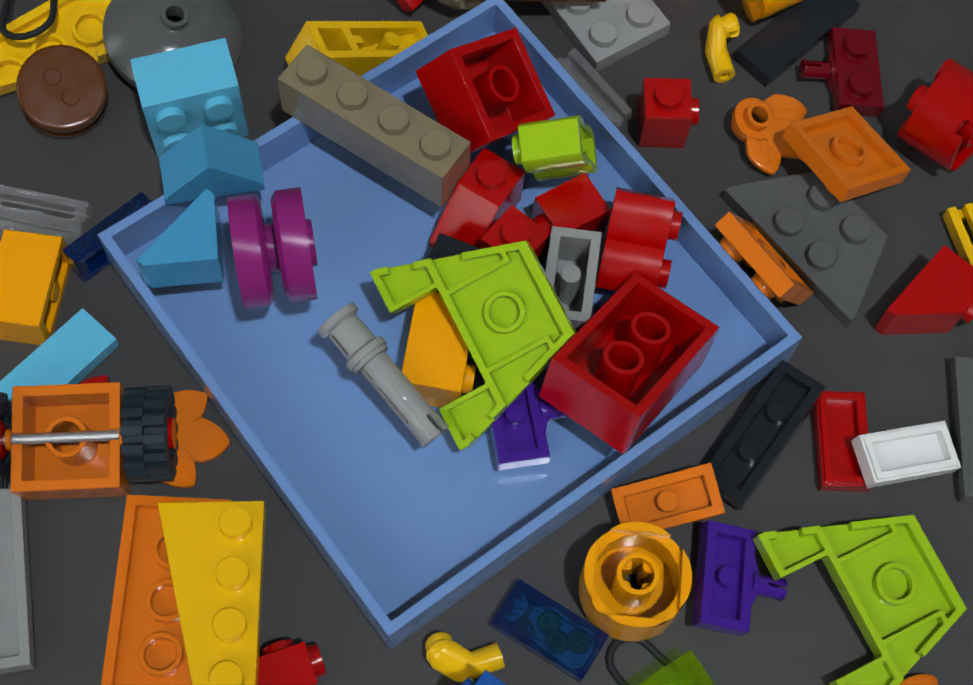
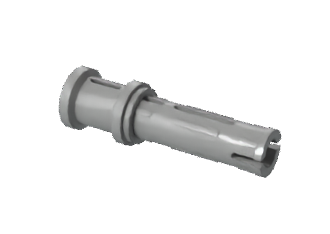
(369, 357)

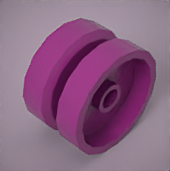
(272, 248)

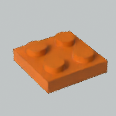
(846, 153)
(773, 273)

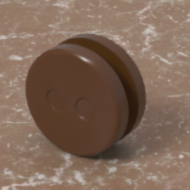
(62, 91)

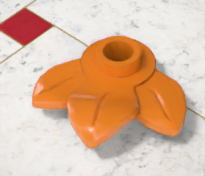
(764, 138)
(197, 437)

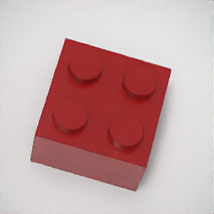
(485, 89)

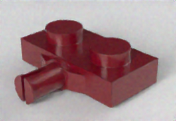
(850, 70)

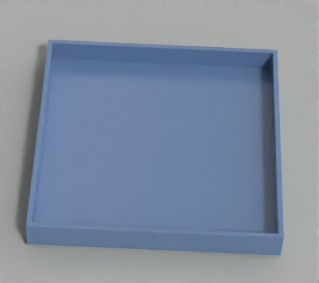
(391, 518)

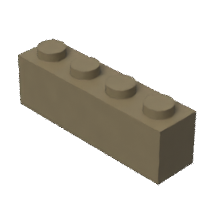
(374, 125)

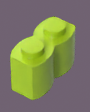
(555, 148)

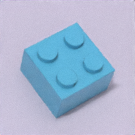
(189, 89)

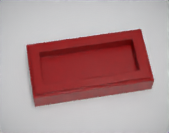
(837, 421)

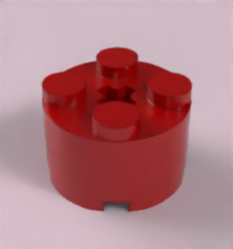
(942, 117)

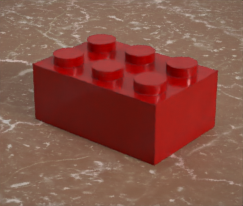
(628, 362)

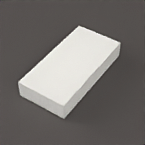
(905, 454)

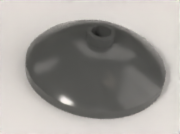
(143, 29)

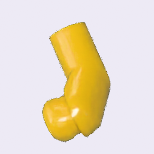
(716, 46)
(458, 662)

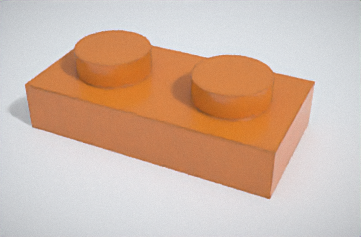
(671, 498)

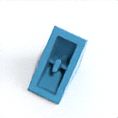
(210, 161)
(187, 249)

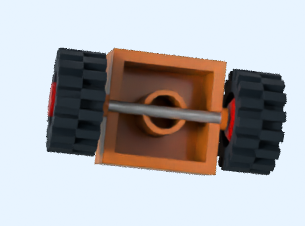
(86, 439)

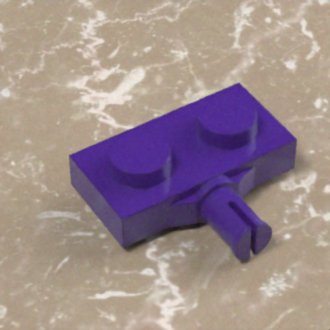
(521, 430)
(729, 579)

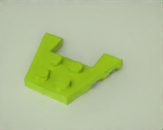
(503, 315)
(885, 579)

